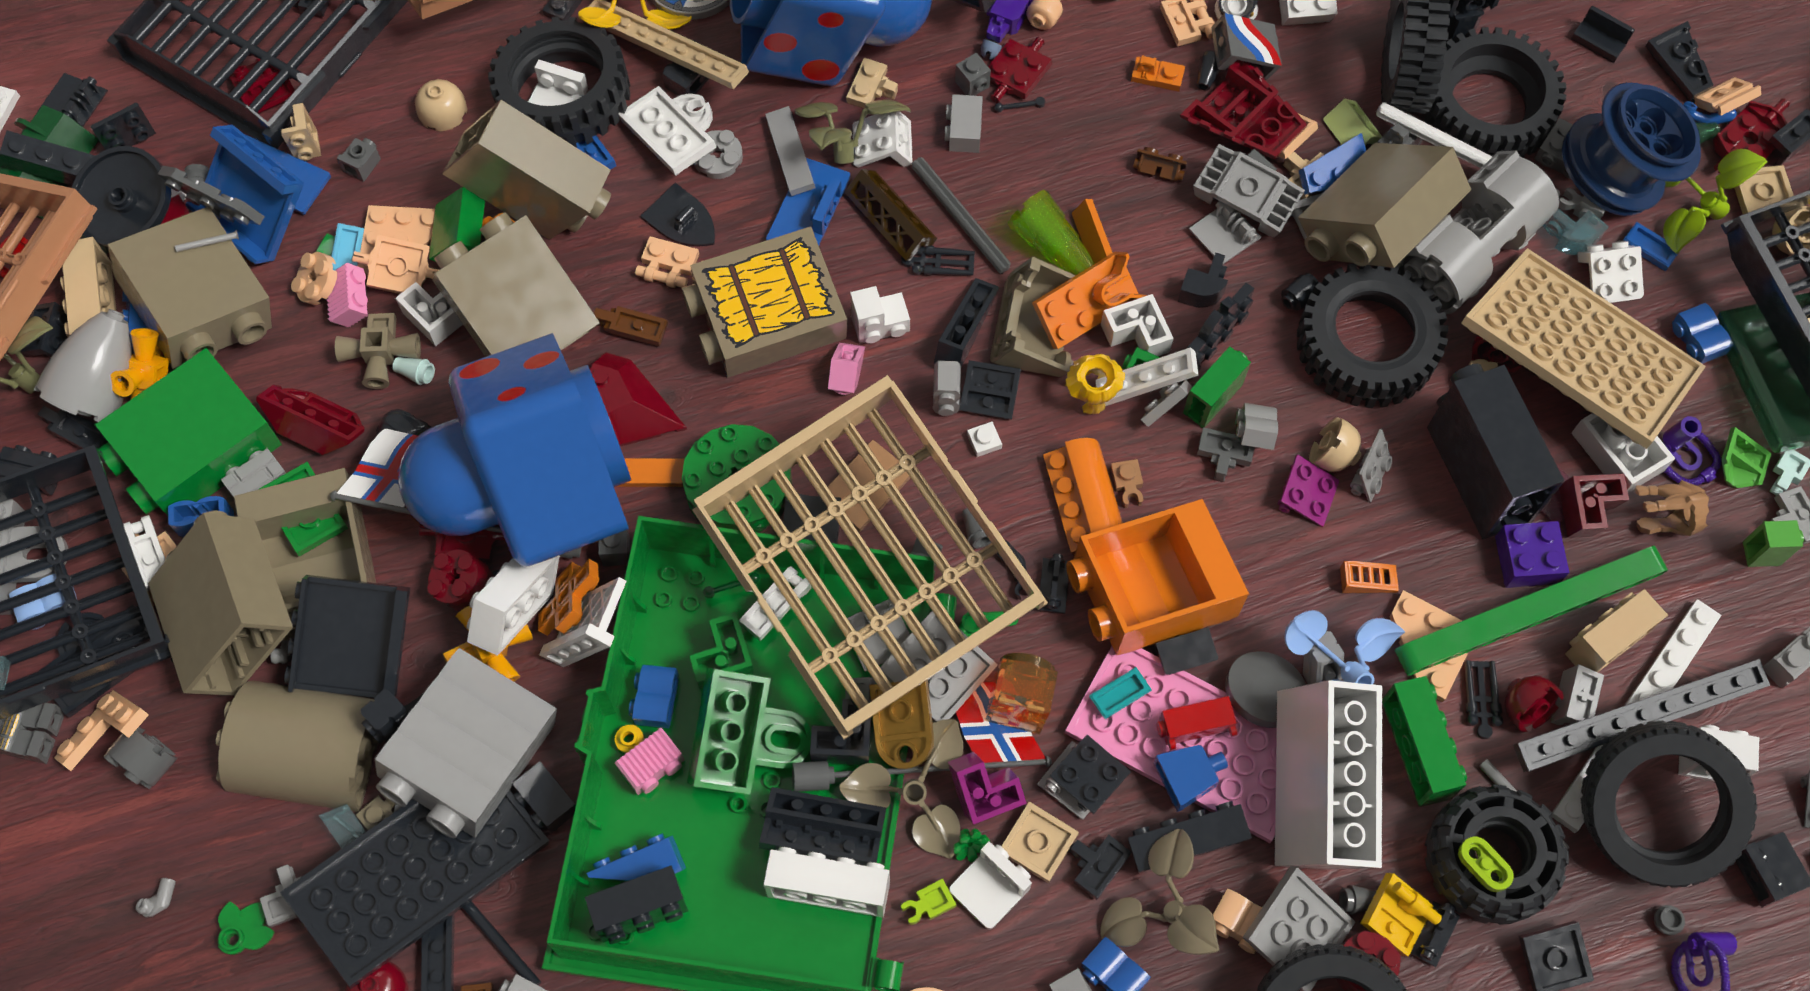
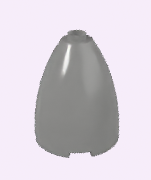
(81, 368)

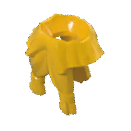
(1094, 397)

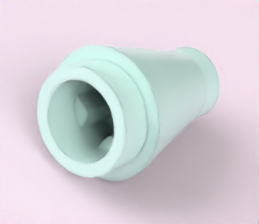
(417, 370)

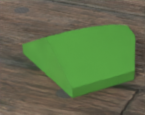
(1744, 460)

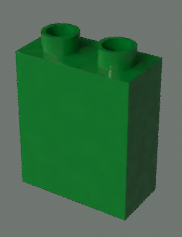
(184, 434)

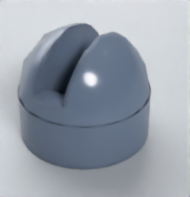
(990, 47)

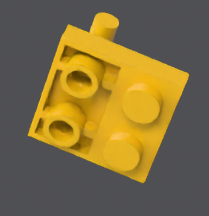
(1399, 913)

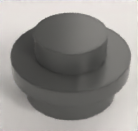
(1669, 920)

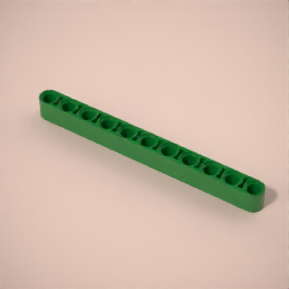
(1530, 610)

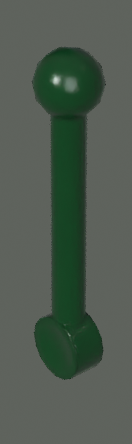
(709, 591)

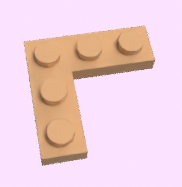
(111, 711)

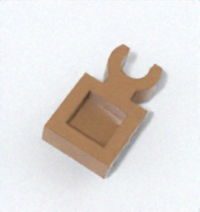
(1127, 478)

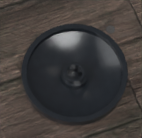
(125, 191)

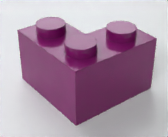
(984, 794)

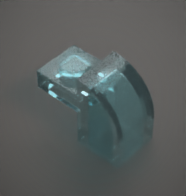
(1575, 235)

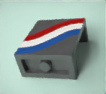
(1246, 41)

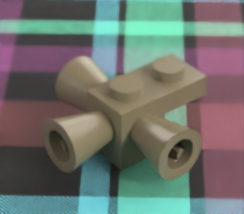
(378, 348)

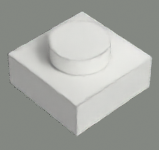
(984, 439)

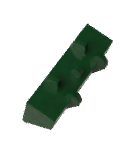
(53, 128)

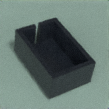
(636, 905)

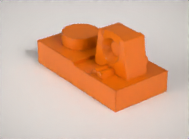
(1158, 73)

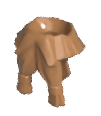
(1689, 505)

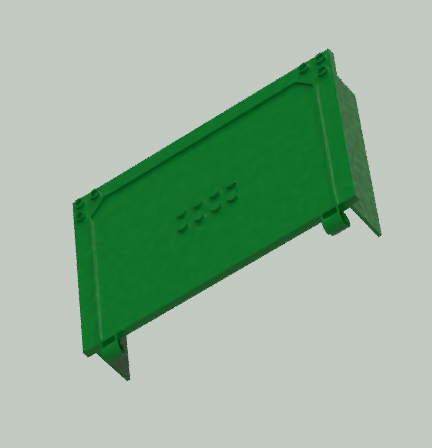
(732, 929)

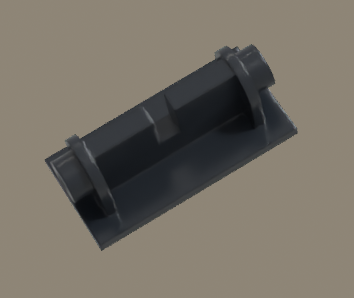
(1054, 584)
(1433, 937)

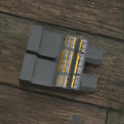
(29, 731)

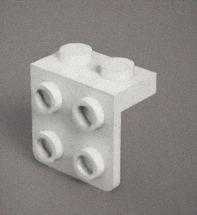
(1615, 271)
(991, 886)

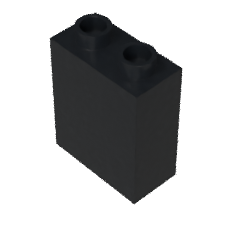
(1493, 449)

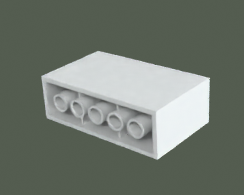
(1329, 776)

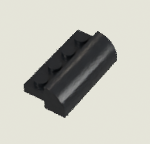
(822, 826)

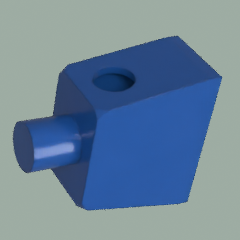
(1189, 774)

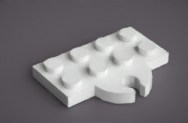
(671, 127)

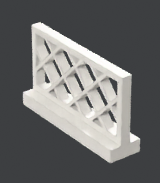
(590, 633)

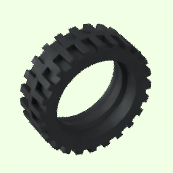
(555, 43)

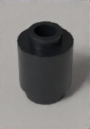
(1298, 291)

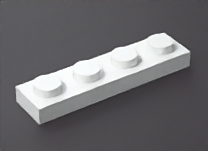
(1155, 374)

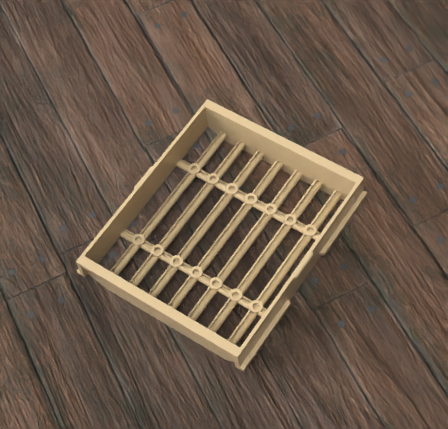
(795, 451)

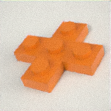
(566, 606)

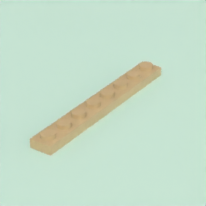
(676, 47)

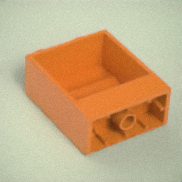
(1157, 578)

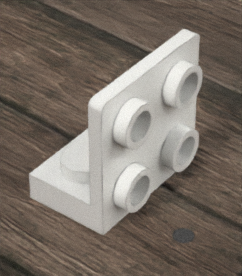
(557, 85)
(884, 137)

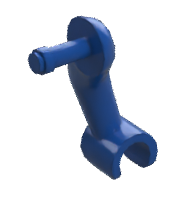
(1705, 118)

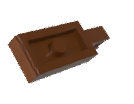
(632, 324)

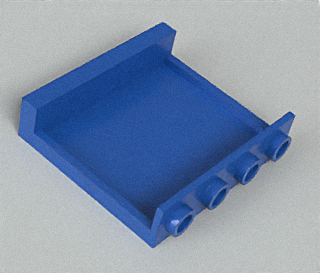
(256, 178)

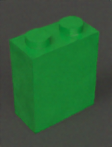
(456, 220)
(1216, 386)

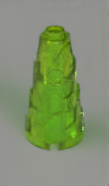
(1047, 230)

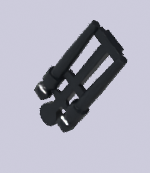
(929, 262)
(1484, 730)

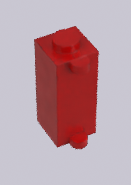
(1197, 721)

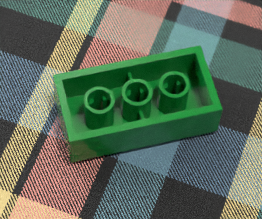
(1424, 741)

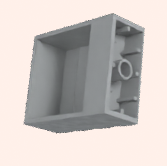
(463, 745)

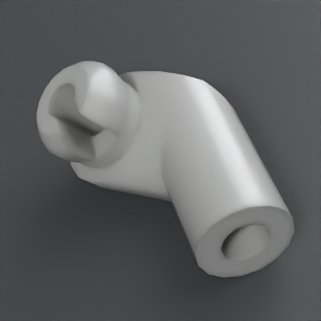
(281, 655)

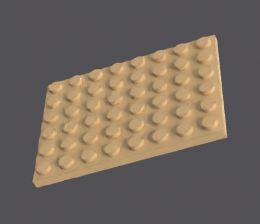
(1585, 347)

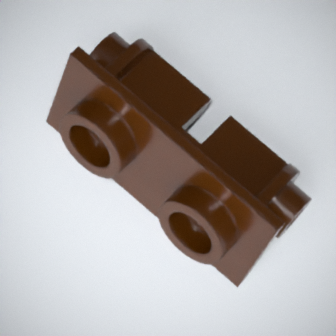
(1151, 160)

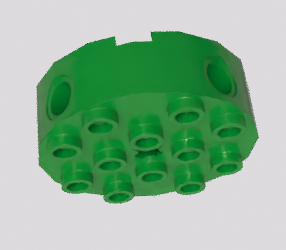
(720, 456)

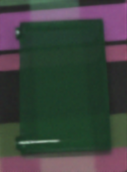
(1768, 377)

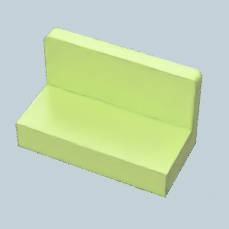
(1349, 120)

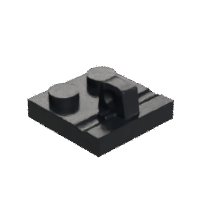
(1556, 957)

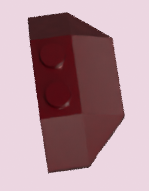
(309, 418)

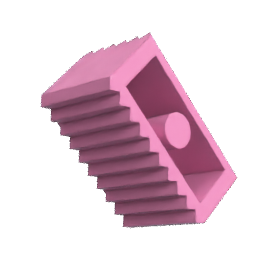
(348, 299)
(650, 762)

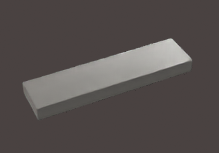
(790, 151)

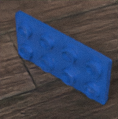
(312, 176)
(814, 206)

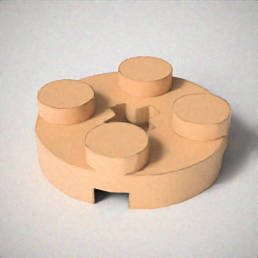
(314, 278)

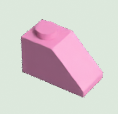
(846, 368)

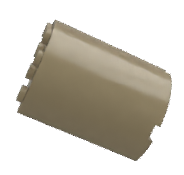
(295, 746)

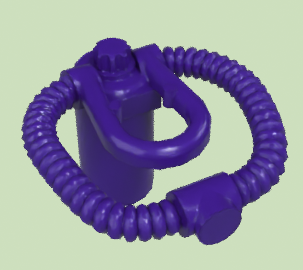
(1680, 435)
(1705, 945)

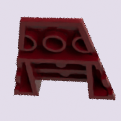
(1248, 112)

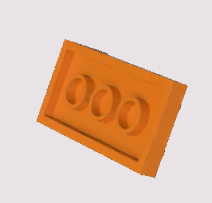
(1082, 299)

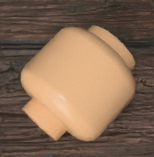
(1044, 13)

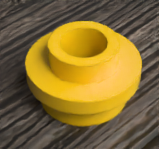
(624, 746)

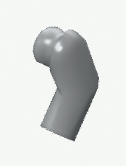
(159, 902)

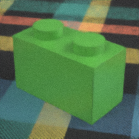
(1773, 543)

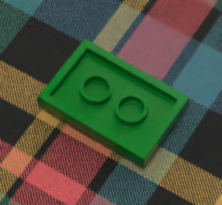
(309, 535)

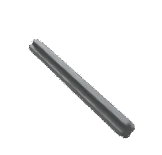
(961, 215)

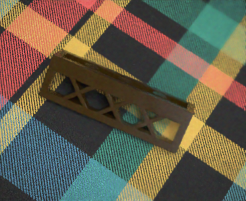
(897, 209)

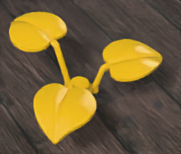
(603, 18)

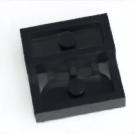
(990, 389)

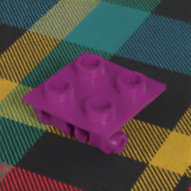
(1308, 491)

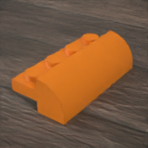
(1082, 489)

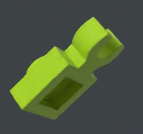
(932, 900)

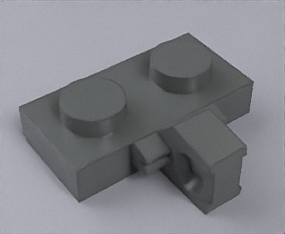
(1224, 451)

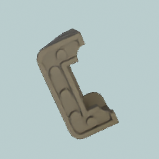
(1019, 332)

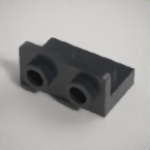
(51, 340)

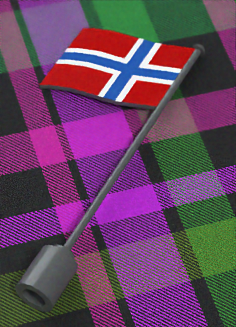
(992, 742)

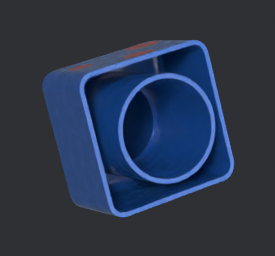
(820, 37)
(521, 455)

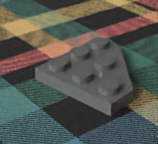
(208, 196)

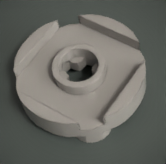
(729, 160)

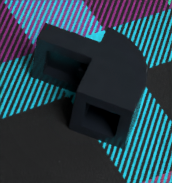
(1204, 289)

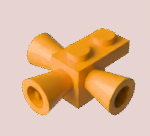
(145, 365)
(496, 662)

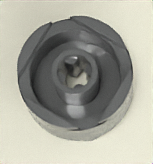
(142, 757)

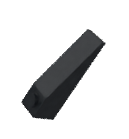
(966, 322)

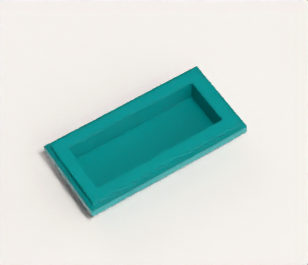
(1120, 693)

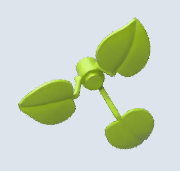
(1686, 225)

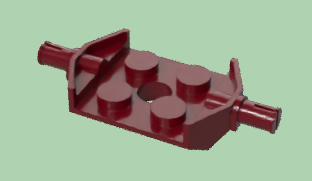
(1756, 122)

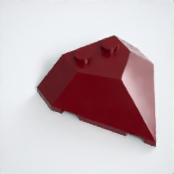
(631, 401)

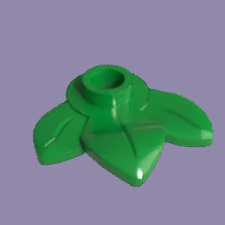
(246, 924)

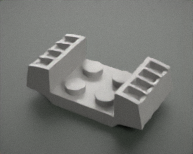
(1248, 189)

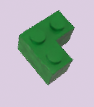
(730, 650)

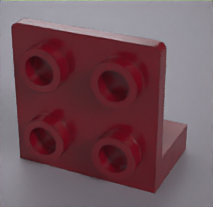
(259, 85)

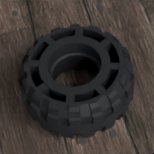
(1527, 824)

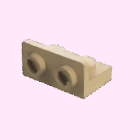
(303, 135)

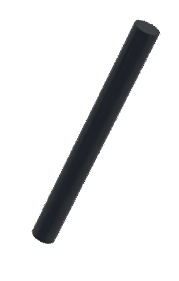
(500, 943)

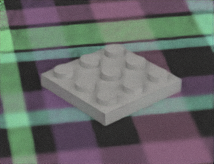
(952, 684)
(1295, 918)

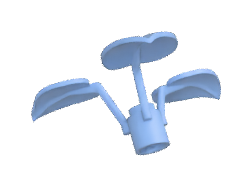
(1373, 638)

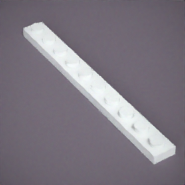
(1659, 678)

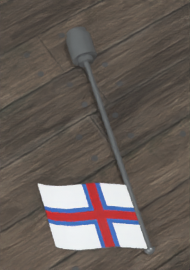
(377, 477)

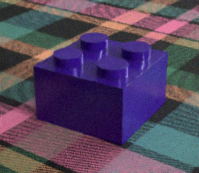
(1532, 554)

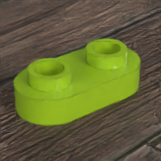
(1486, 863)

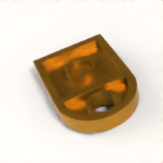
(904, 723)

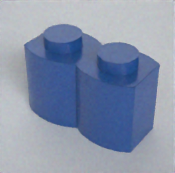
(1702, 333)
(184, 513)
(655, 696)
(1113, 969)

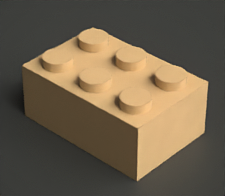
(1616, 631)

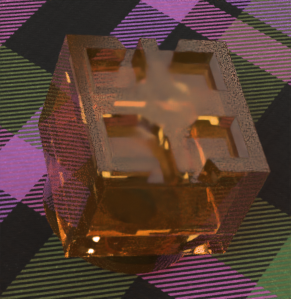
(1022, 692)

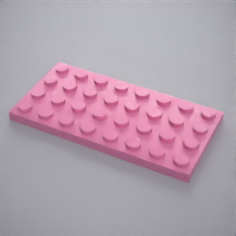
(1135, 741)

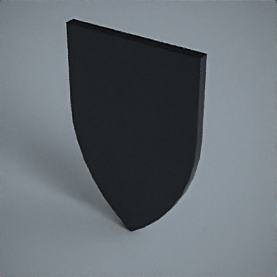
(681, 218)

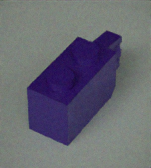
(1006, 18)

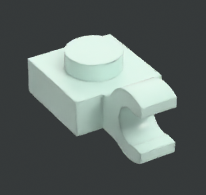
(1791, 468)

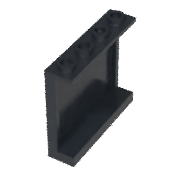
(347, 636)

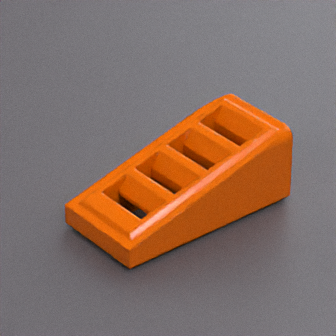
(1351, 586)

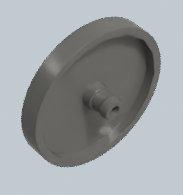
(1254, 685)

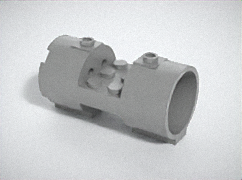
(1502, 211)

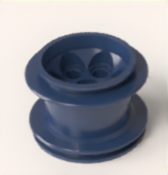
(1632, 148)

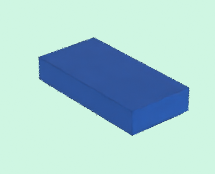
(1652, 246)

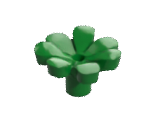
(969, 844)

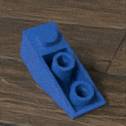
(635, 863)

